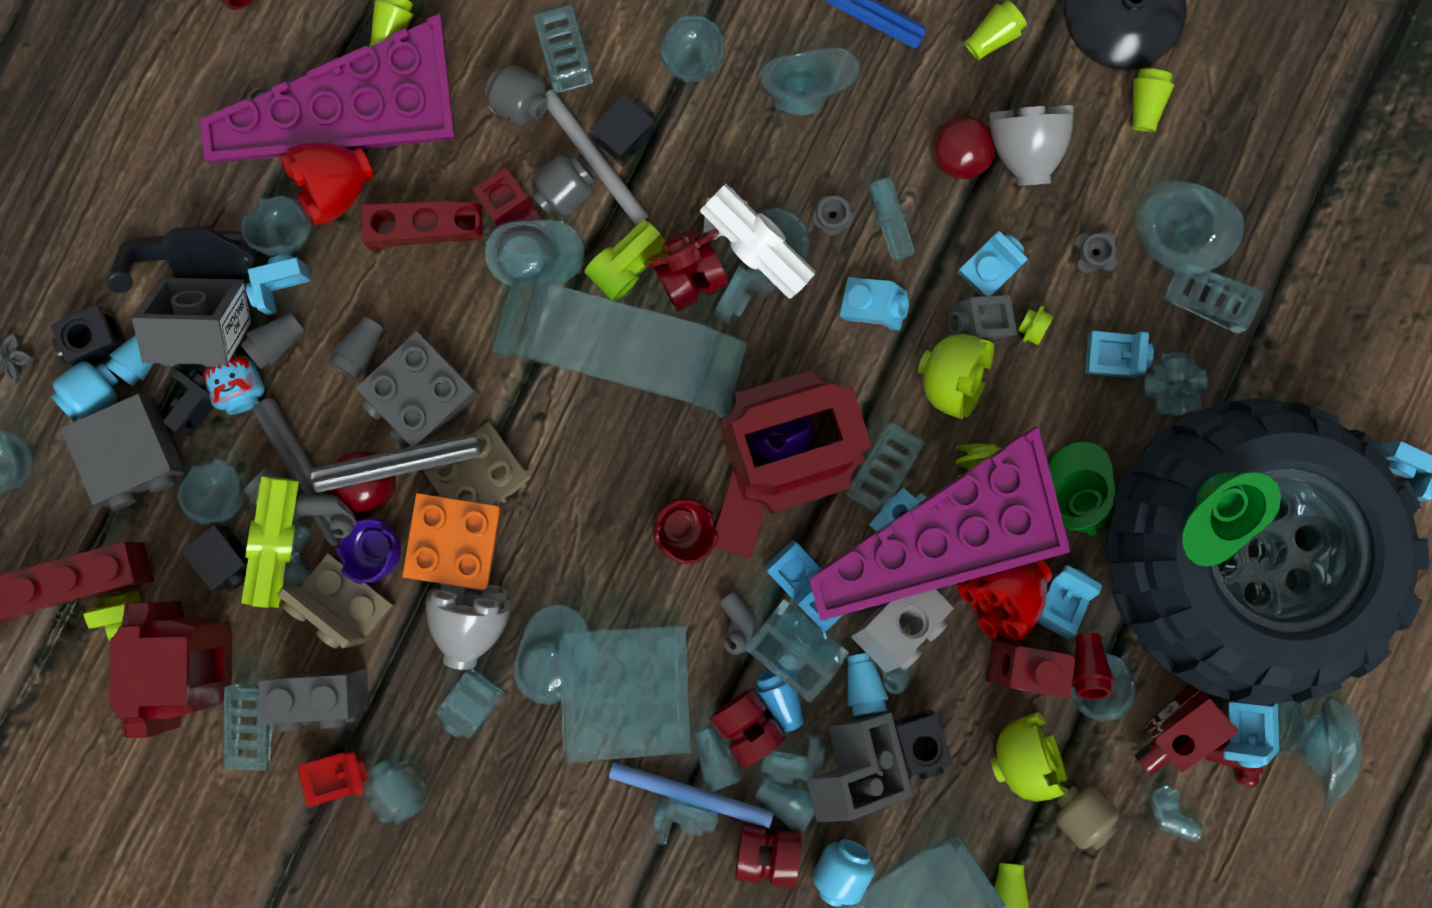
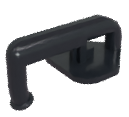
(190, 253)

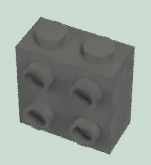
(416, 392)
(123, 452)
(308, 697)

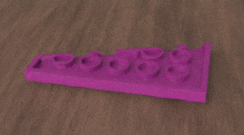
(362, 100)
(974, 526)

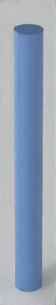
(691, 795)

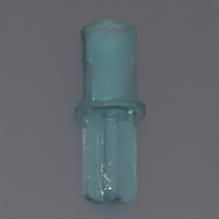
(891, 218)

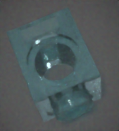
(468, 704)

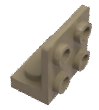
(336, 605)

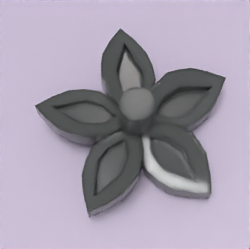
(12, 356)

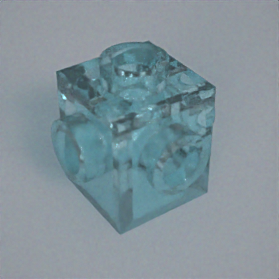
(1182, 395)

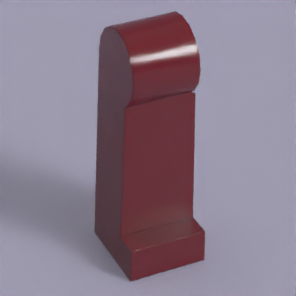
(420, 223)

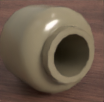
(1087, 817)

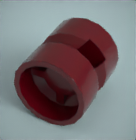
(685, 289)
(740, 714)
(783, 856)

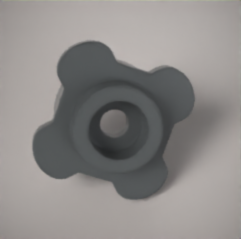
(1104, 243)

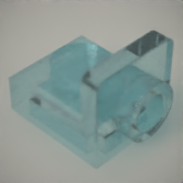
(735, 297)
(691, 818)

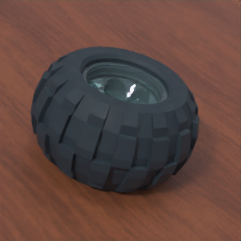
(1351, 573)

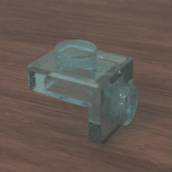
(785, 767)

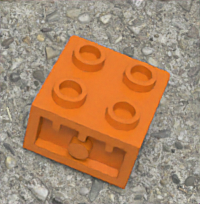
(451, 541)

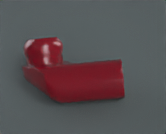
(1245, 775)

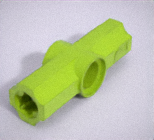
(270, 541)

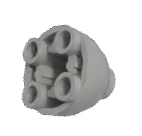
(1033, 141)
(466, 621)

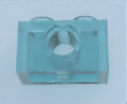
(797, 651)

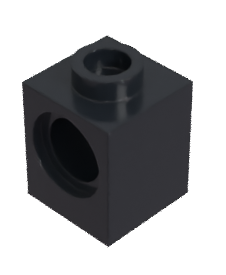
(624, 129)
(105, 335)
(218, 558)
(919, 725)

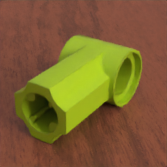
(618, 268)

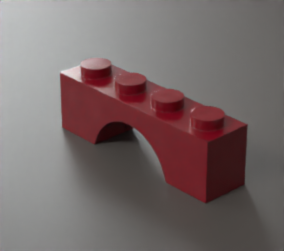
(73, 578)

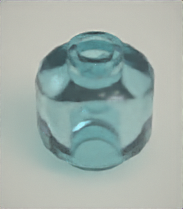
(394, 791)

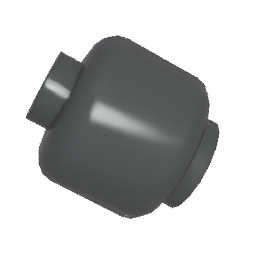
(516, 95)
(563, 184)

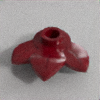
(681, 250)

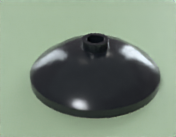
(1123, 32)

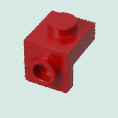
(331, 777)

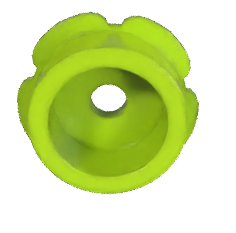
(1035, 325)

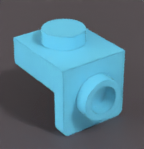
(279, 273)
(874, 302)
(1118, 354)
(1067, 601)
(1257, 735)

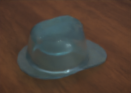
(806, 79)
(534, 252)
(539, 653)

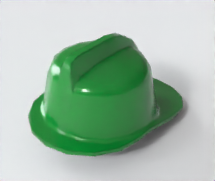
(1083, 486)
(1228, 514)

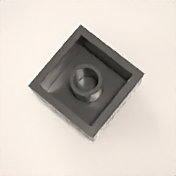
(192, 321)

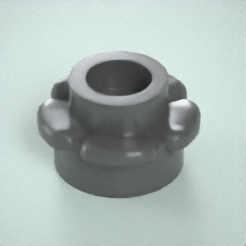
(832, 204)

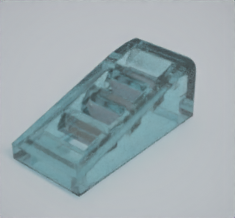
(571, 77)
(1235, 291)
(900, 436)
(232, 711)

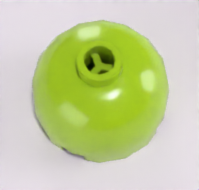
(955, 373)
(1029, 760)

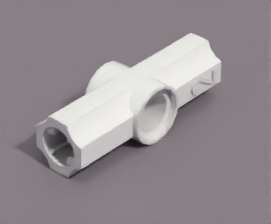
(757, 241)

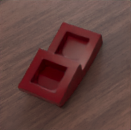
(505, 199)

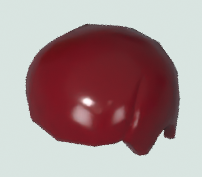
(963, 147)
(366, 495)
(684, 531)

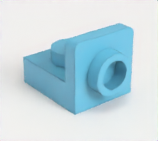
(993, 264)
(1411, 464)

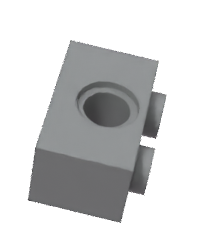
(886, 641)

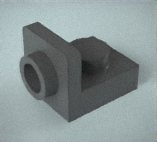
(983, 317)

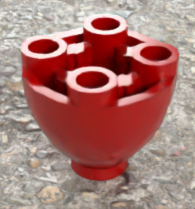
(328, 177)
(1008, 600)

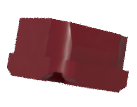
(807, 474)
(166, 666)

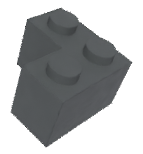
(868, 770)

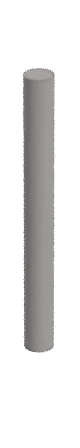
(595, 158)

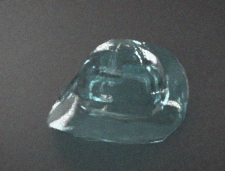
(1188, 226)
(1334, 747)

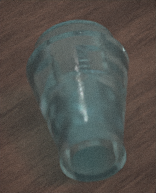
(716, 761)
(787, 802)

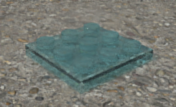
(624, 693)

